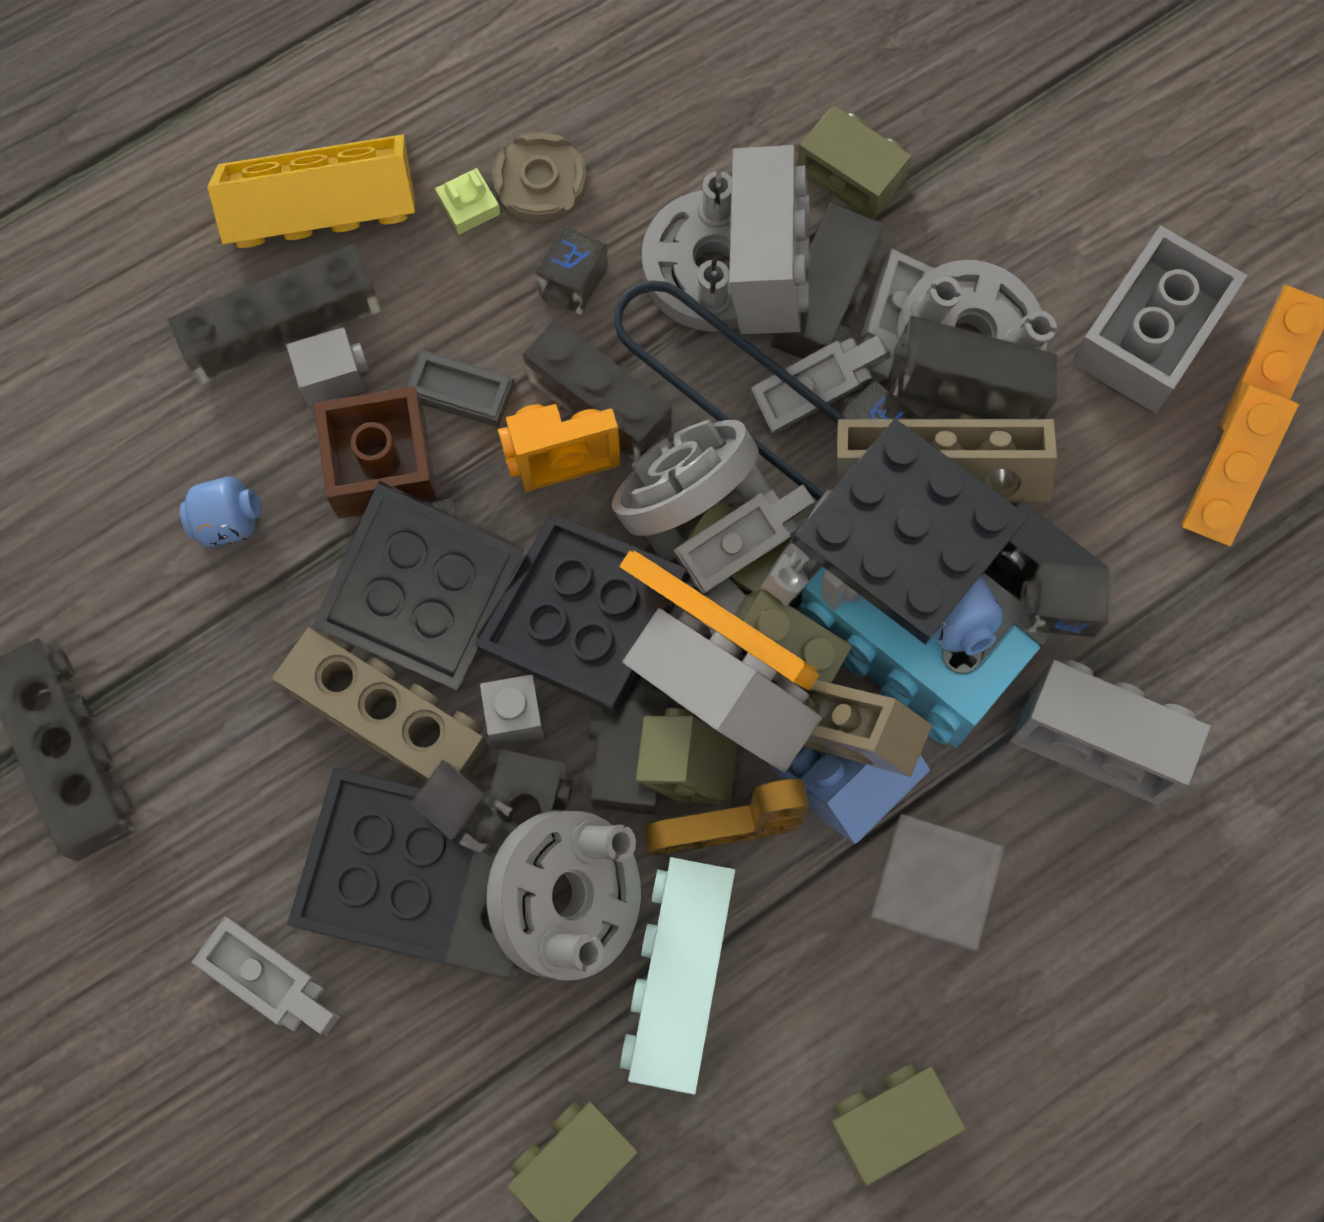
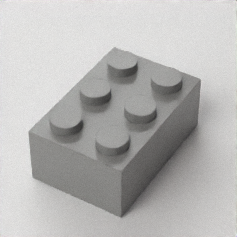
(769, 240)
(1158, 319)
(723, 690)
(1110, 732)

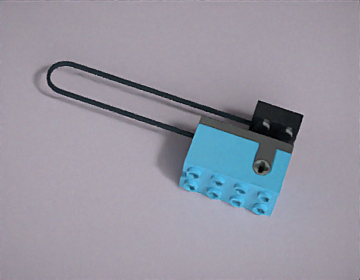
(937, 684)

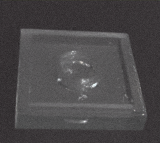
(937, 883)

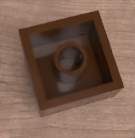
(371, 442)

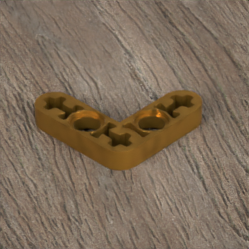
(773, 811)

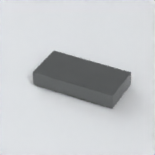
(461, 388)

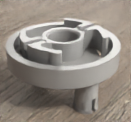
(702, 233)
(993, 304)
(686, 479)
(602, 904)

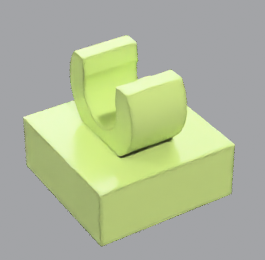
(467, 201)

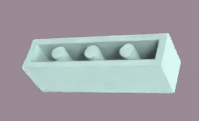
(680, 976)

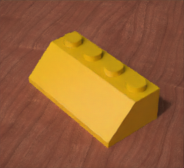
(312, 191)

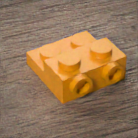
(557, 451)

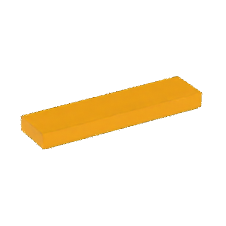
(720, 620)

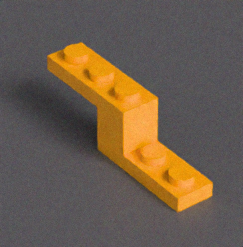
(1256, 416)

